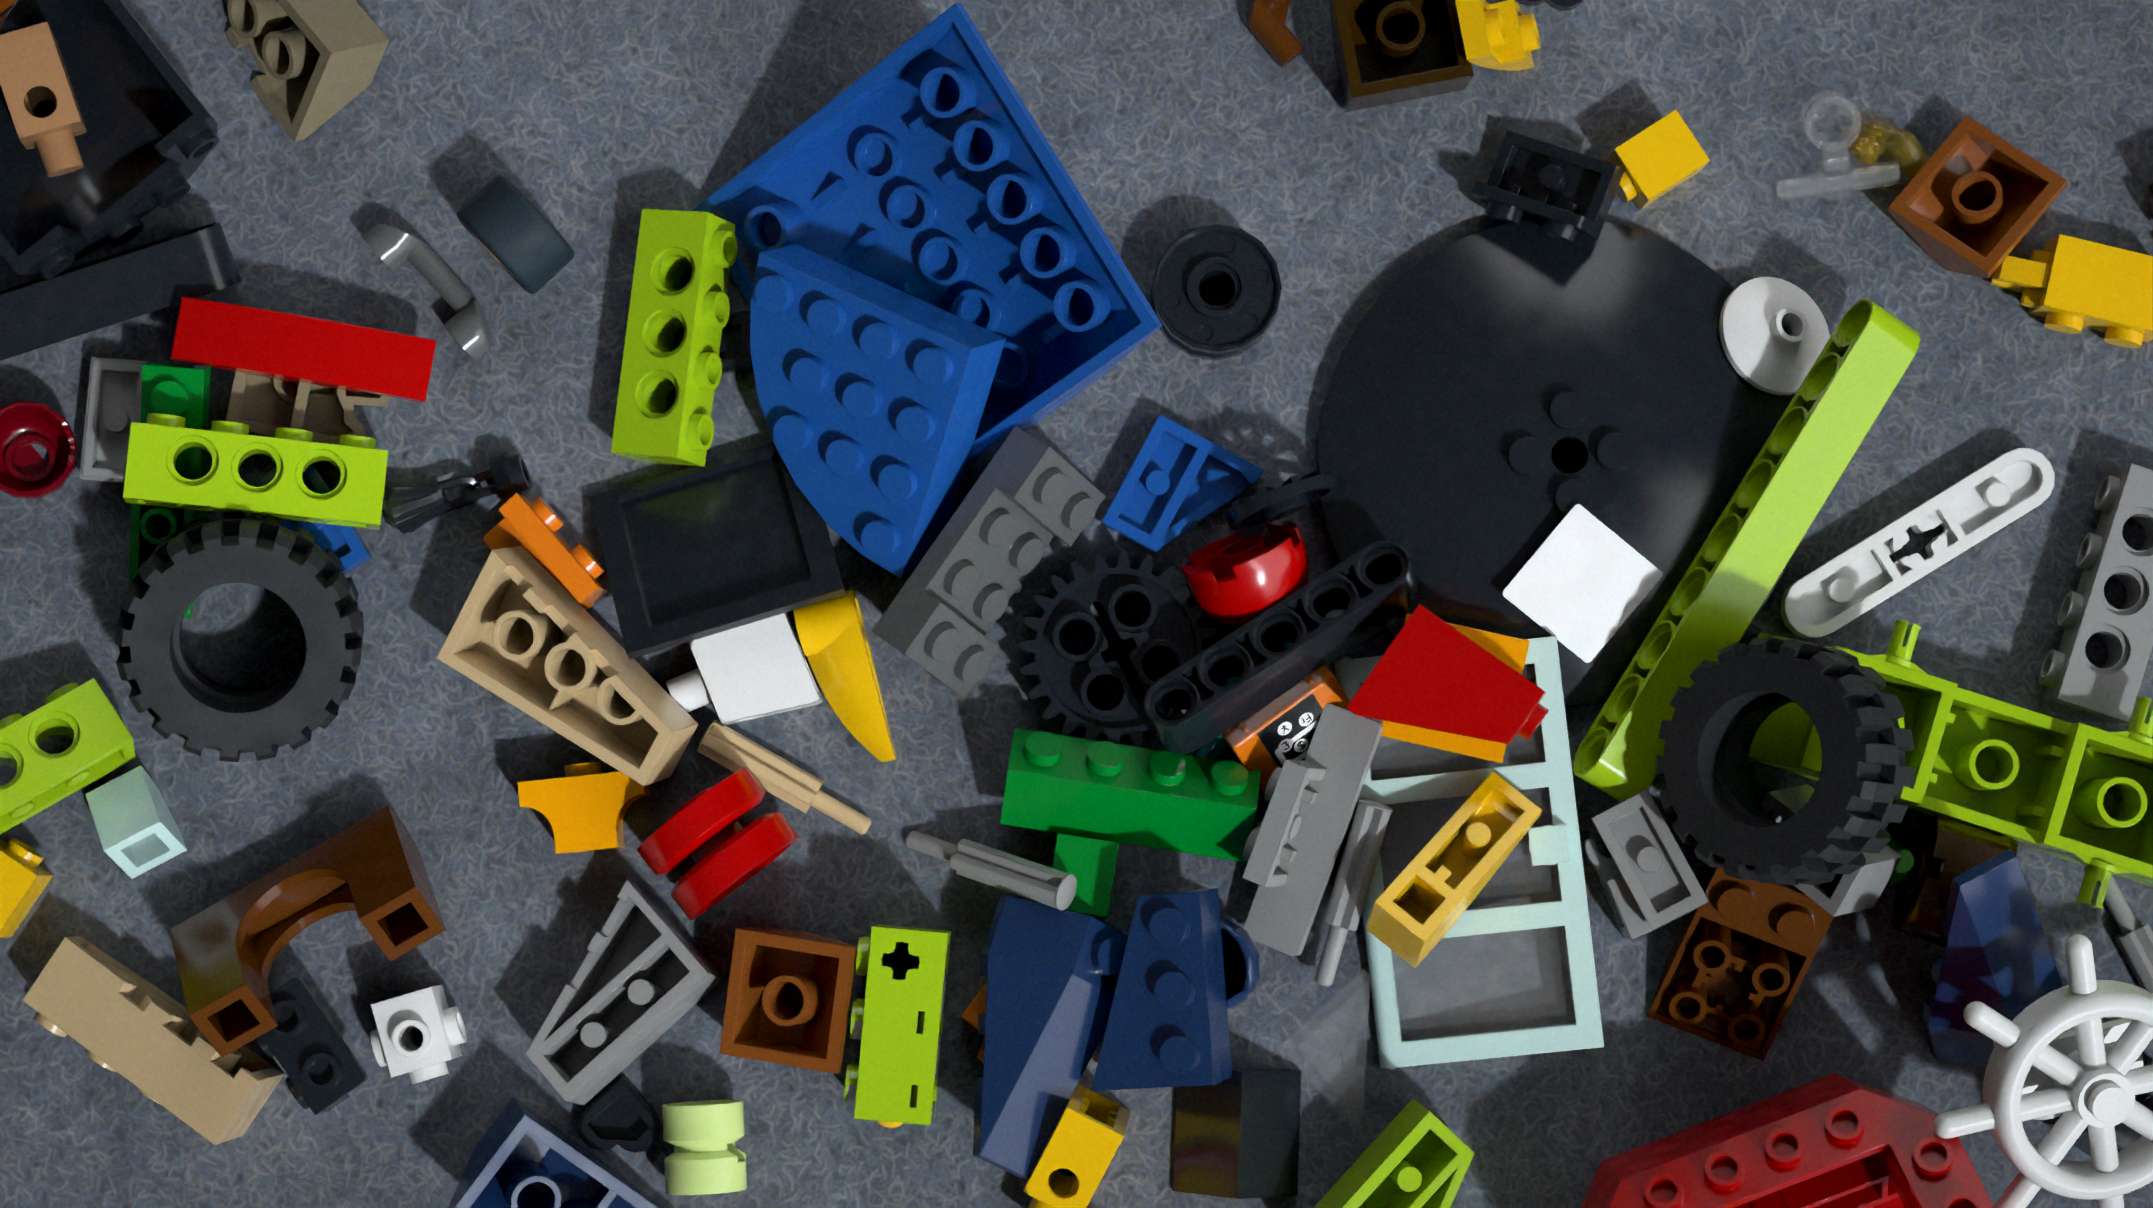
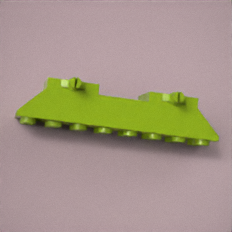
(2004, 768)

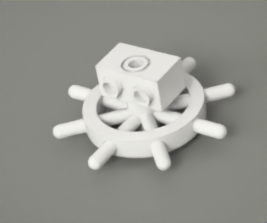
(2074, 1057)

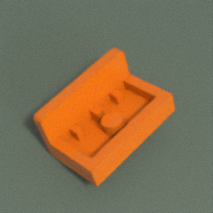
(535, 529)

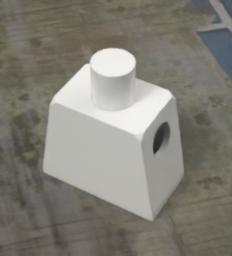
(748, 672)

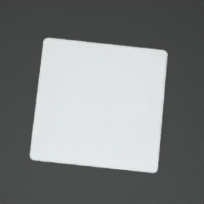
(1582, 583)

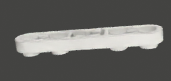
(1968, 515)

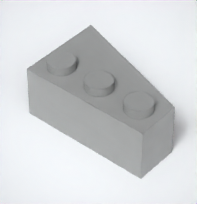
(621, 999)

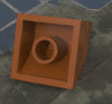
(788, 998)

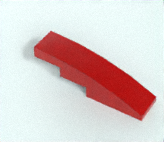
(303, 349)

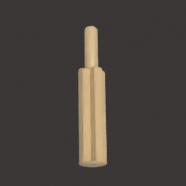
(776, 775)

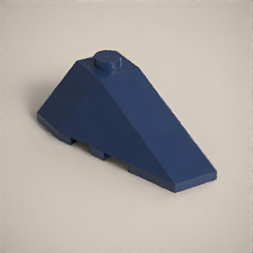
(1043, 1019)

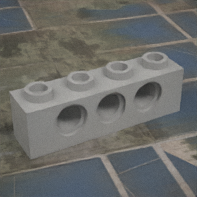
(2128, 632)

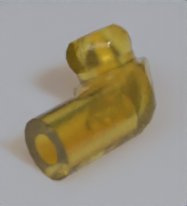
(1892, 143)

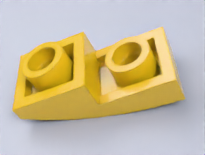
(1498, 34)

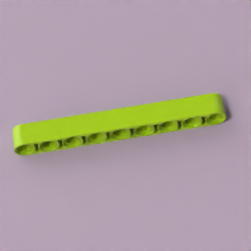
(1749, 542)

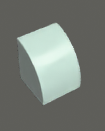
(135, 823)

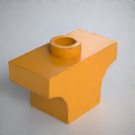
(583, 806)

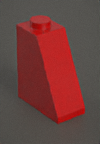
(1448, 685)

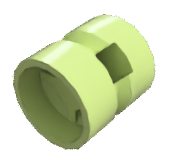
(704, 1147)

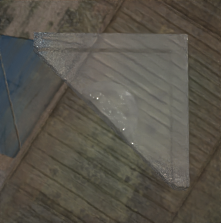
(1333, 1048)

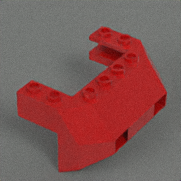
(1799, 1149)

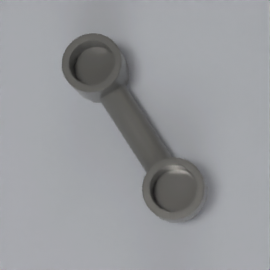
(469, 323)

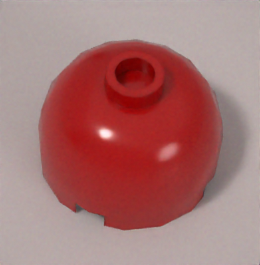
(1247, 576)

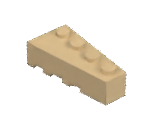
(564, 669)
(149, 1041)

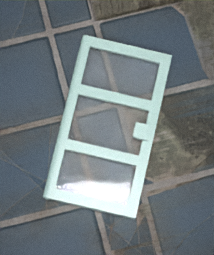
(1521, 956)

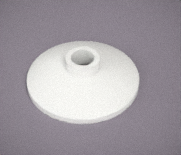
(1755, 337)

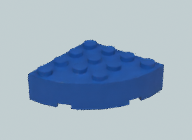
(868, 399)

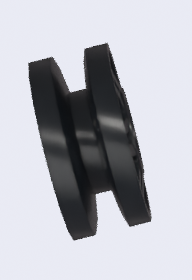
(1222, 255)

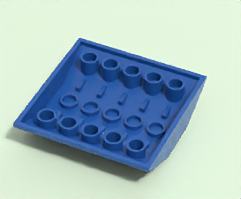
(959, 200)

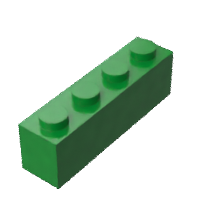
(1129, 795)

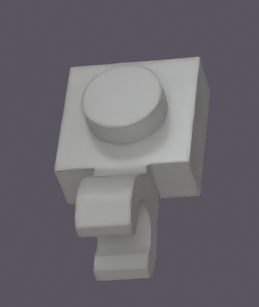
(1618, 895)

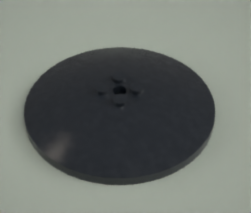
(1492, 358)

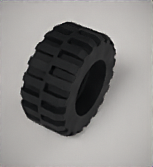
(223, 715)
(1858, 775)

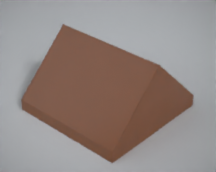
(1975, 200)

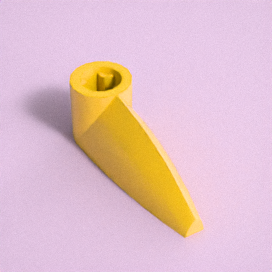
(843, 665)

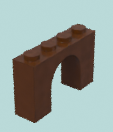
(233, 943)

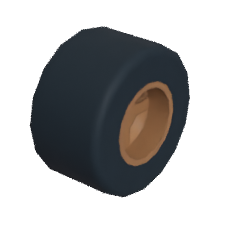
(515, 234)

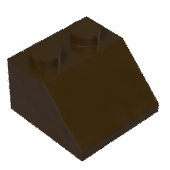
(1397, 50)

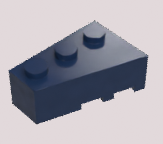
(1169, 998)

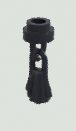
(414, 506)

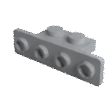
(1305, 828)

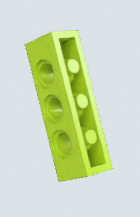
(657, 310)
(155, 482)
(42, 778)

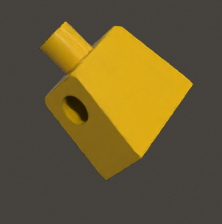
(1081, 1143)

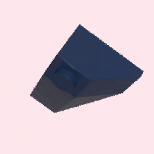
(1991, 957)
(537, 1165)

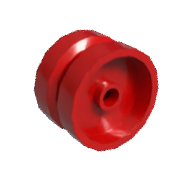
(712, 836)

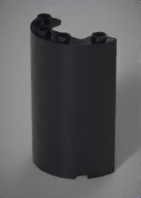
(138, 146)

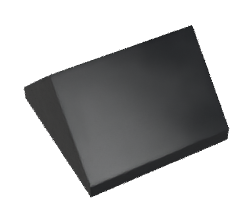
(1239, 1135)

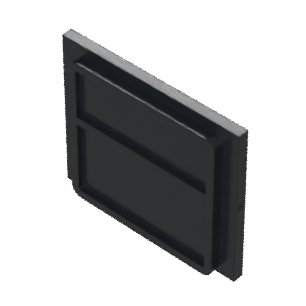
(712, 550)

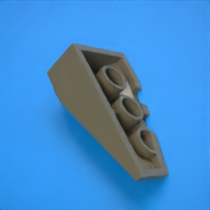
(309, 54)

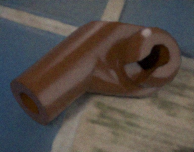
(1267, 24)

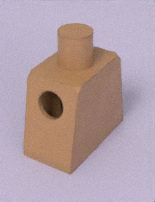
(34, 74)

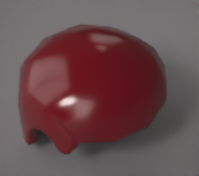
(21, 466)

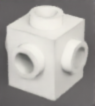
(439, 1024)

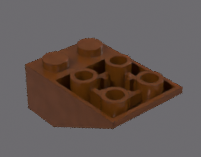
(1739, 961)

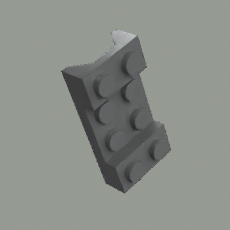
(984, 557)

